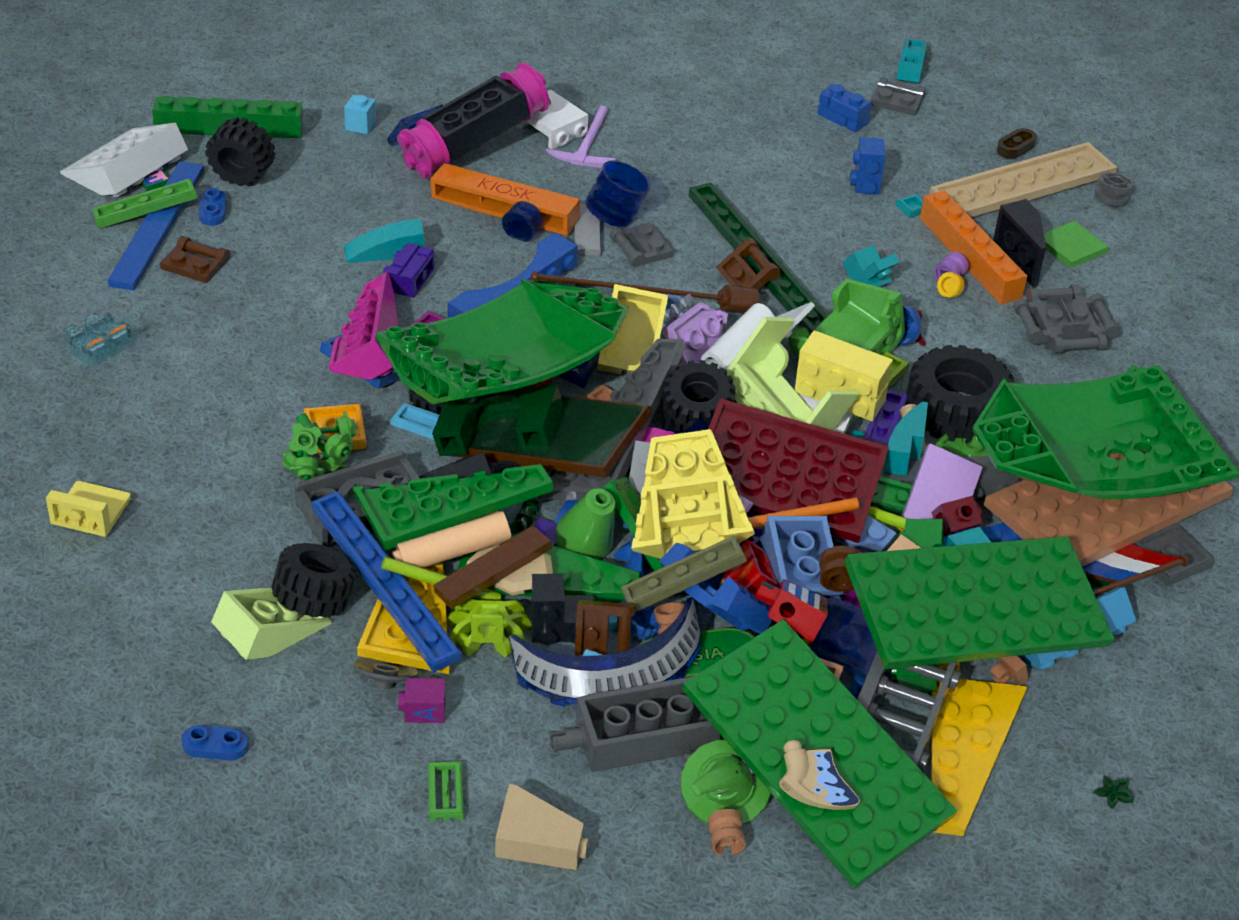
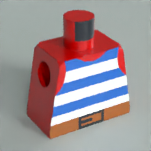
(806, 608)

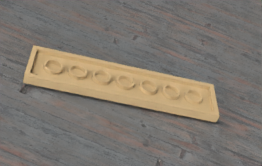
(1027, 179)

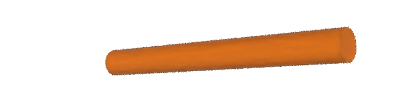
(815, 510)

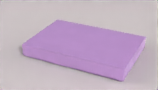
(939, 480)

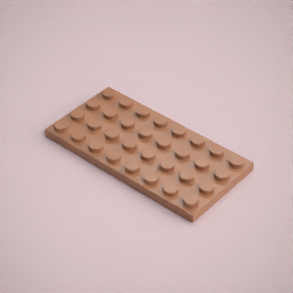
(1092, 523)

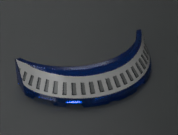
(568, 676)

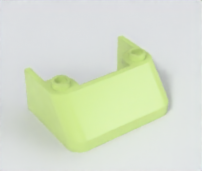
(761, 386)

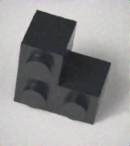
(552, 611)

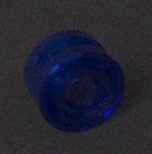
(522, 221)

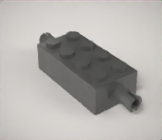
(636, 726)

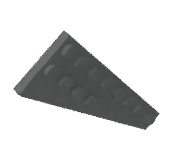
(642, 387)

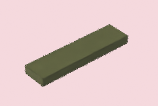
(684, 573)

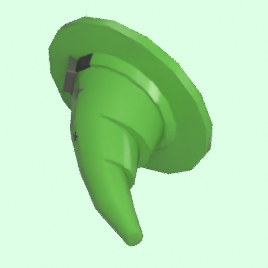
(721, 780)

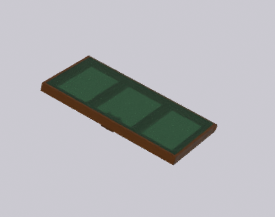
(586, 441)

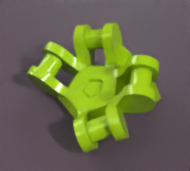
(487, 624)

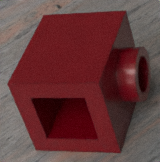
(959, 515)

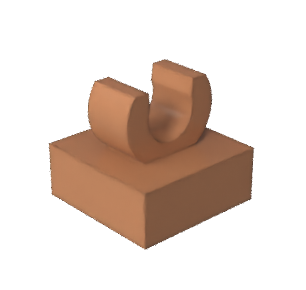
(1010, 668)

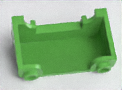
(861, 316)

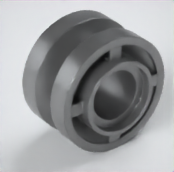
(1114, 189)

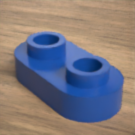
(212, 207)
(214, 742)

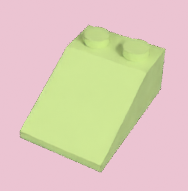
(260, 624)

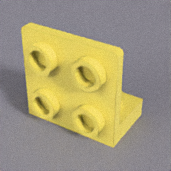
(87, 507)

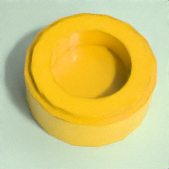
(950, 285)

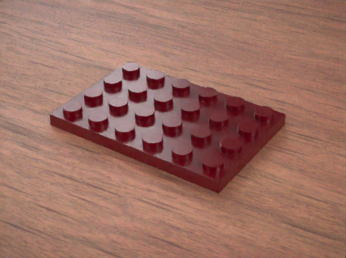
(797, 464)

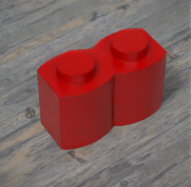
(754, 570)

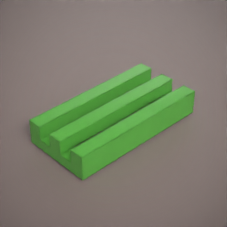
(447, 812)

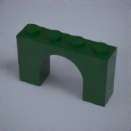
(534, 406)

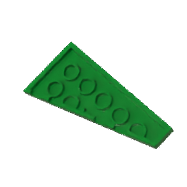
(581, 575)

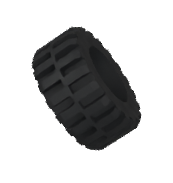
(959, 371)

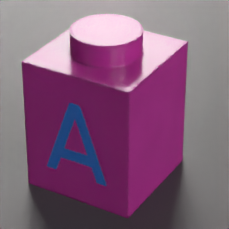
(423, 700)

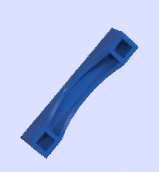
(553, 258)

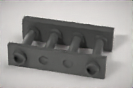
(878, 683)

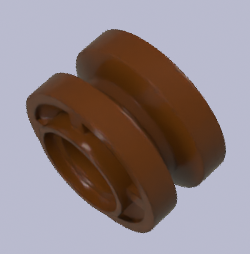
(833, 570)

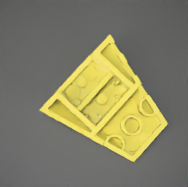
(687, 497)

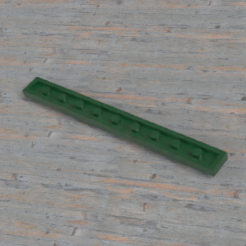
(736, 231)

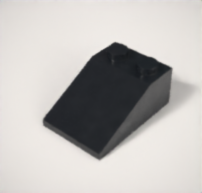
(1022, 237)

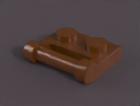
(191, 265)
(739, 273)
(593, 625)

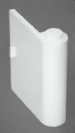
(732, 341)

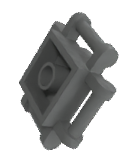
(1065, 319)

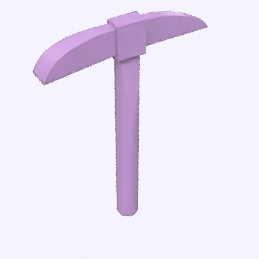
(580, 157)

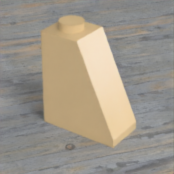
(538, 832)

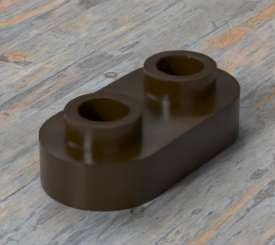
(1016, 143)

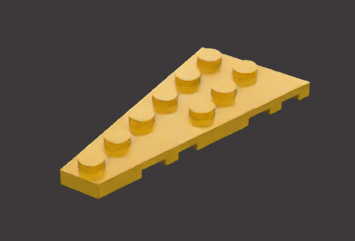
(385, 639)
(969, 742)

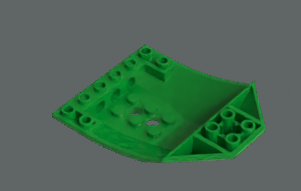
(505, 342)
(1068, 430)

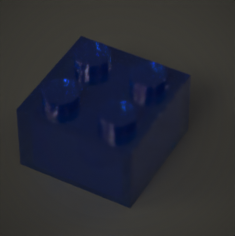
(846, 637)

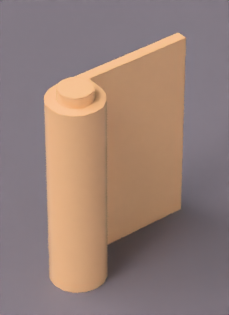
(454, 541)

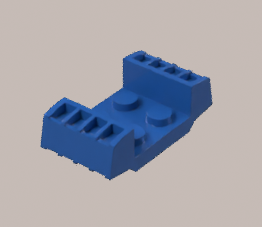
(729, 602)

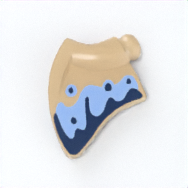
(814, 779)

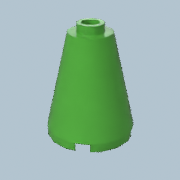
(589, 525)

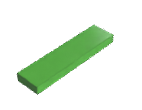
(144, 203)

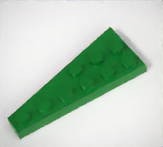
(446, 501)

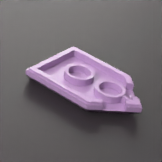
(699, 329)

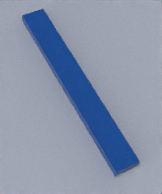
(151, 234)
(389, 587)

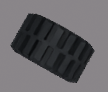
(240, 152)
(695, 380)
(313, 580)

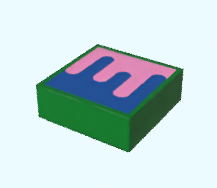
(155, 180)

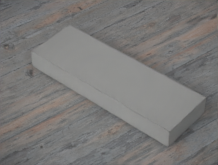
(587, 233)

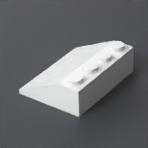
(128, 159)

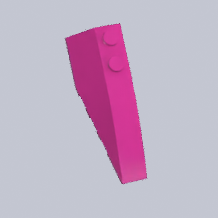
(358, 349)

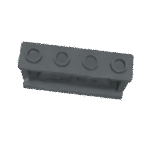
(368, 474)

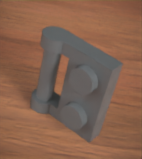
(898, 97)
(646, 239)

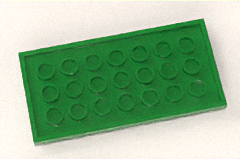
(977, 601)
(782, 693)

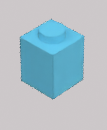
(360, 114)

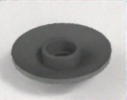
(383, 672)

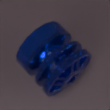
(617, 193)

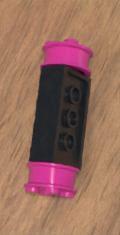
(473, 119)

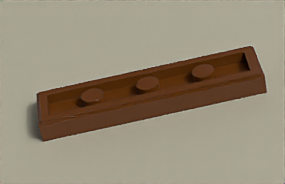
(492, 567)

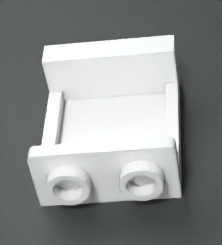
(560, 121)

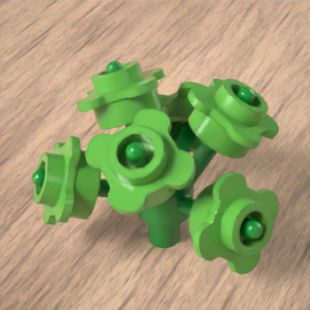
(307, 441)

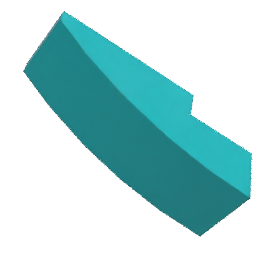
(912, 60)
(384, 241)
(906, 440)

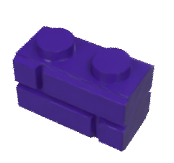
(411, 269)

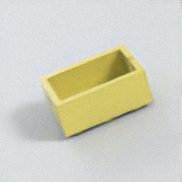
(637, 332)
(838, 365)

